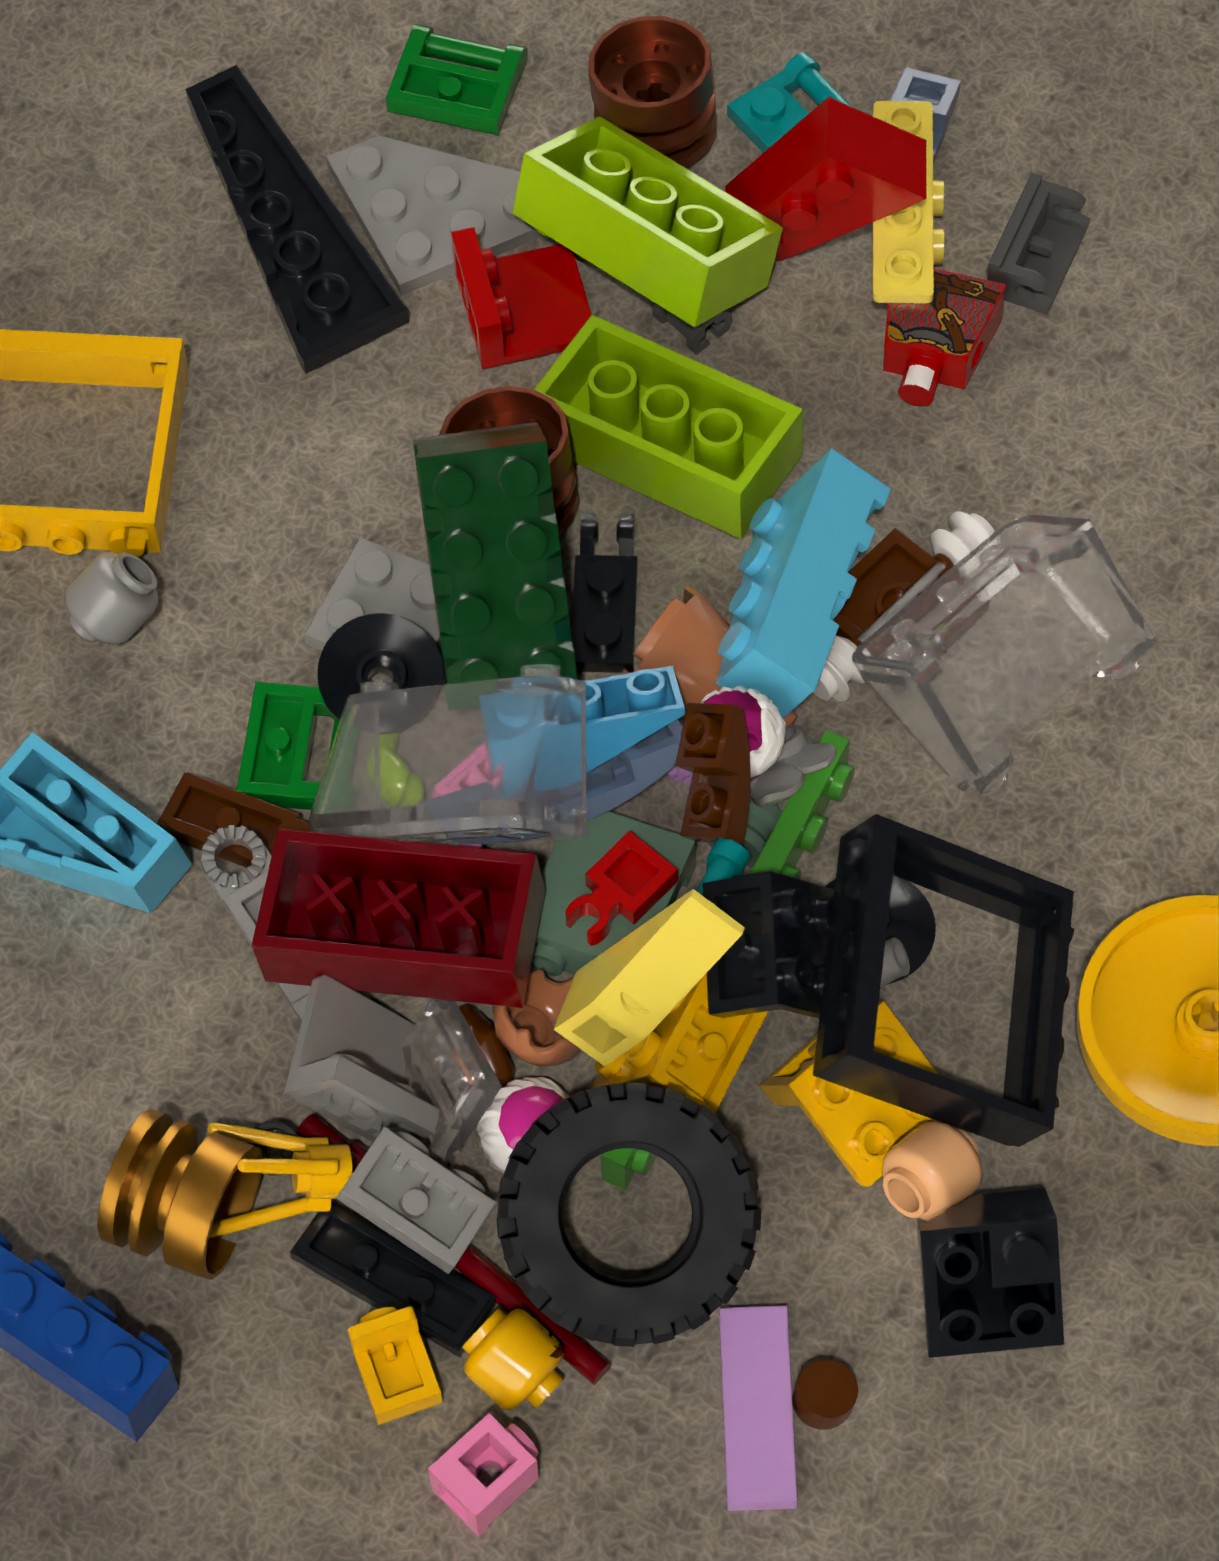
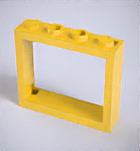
(99, 361)

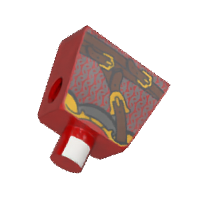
(944, 337)

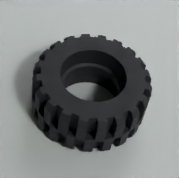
(719, 1234)

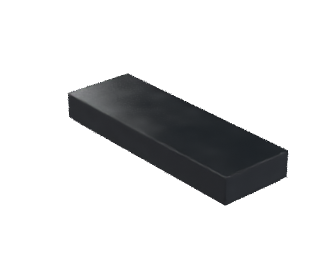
(393, 1275)

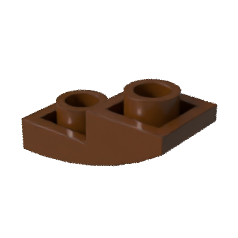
(718, 755)

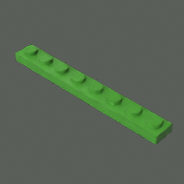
(797, 830)

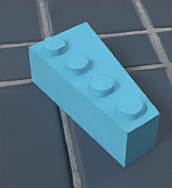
(798, 580)

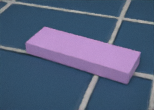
(757, 1408)

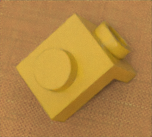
(393, 1363)

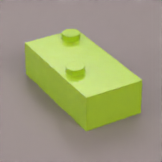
(646, 220)
(673, 426)

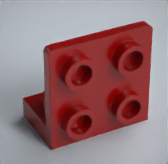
(520, 301)

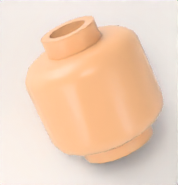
(931, 1170)

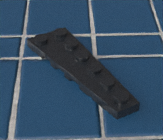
(305, 249)

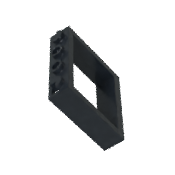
(854, 972)

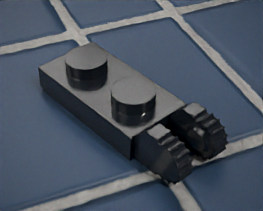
(605, 600)

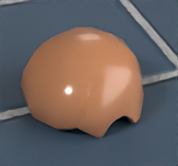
(520, 1027)

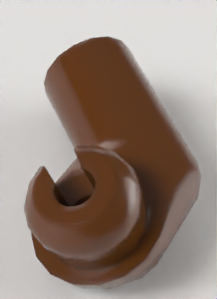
(489, 1043)

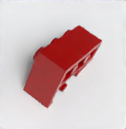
(833, 176)

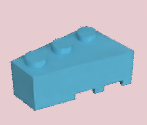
(81, 833)

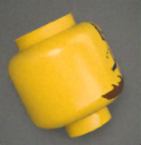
(513, 1359)

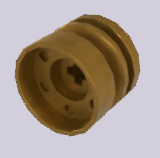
(173, 1190)

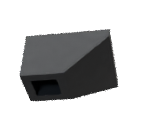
(992, 1275)

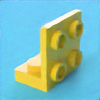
(688, 1051)
(850, 1122)

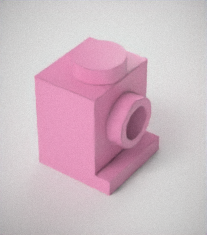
(484, 1447)

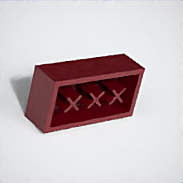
(400, 917)

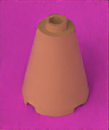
(689, 640)

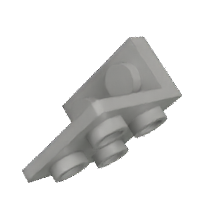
(353, 1064)

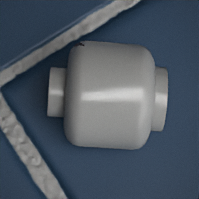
(112, 598)

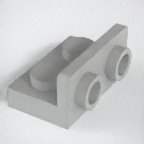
(417, 1198)

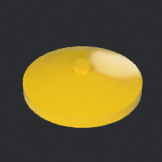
(1155, 1018)

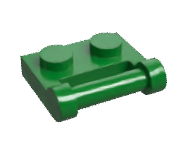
(454, 91)
(281, 744)

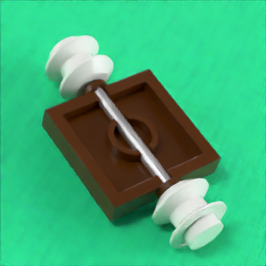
(888, 582)

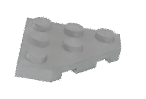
(417, 196)

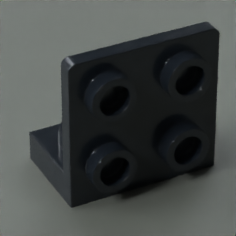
(781, 950)

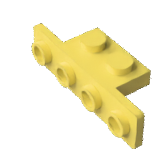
(905, 241)

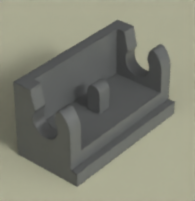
(1038, 244)

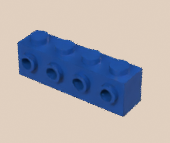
(81, 1346)

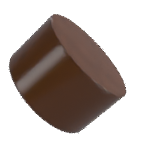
(825, 1394)

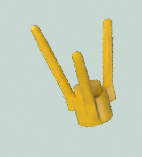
(315, 1170)

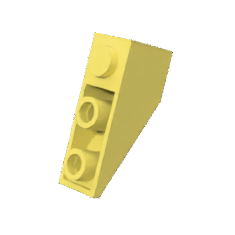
(644, 976)

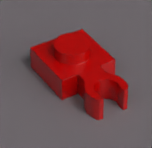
(622, 882)

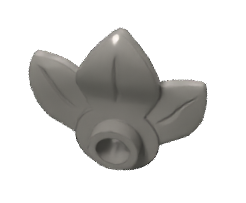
(788, 773)

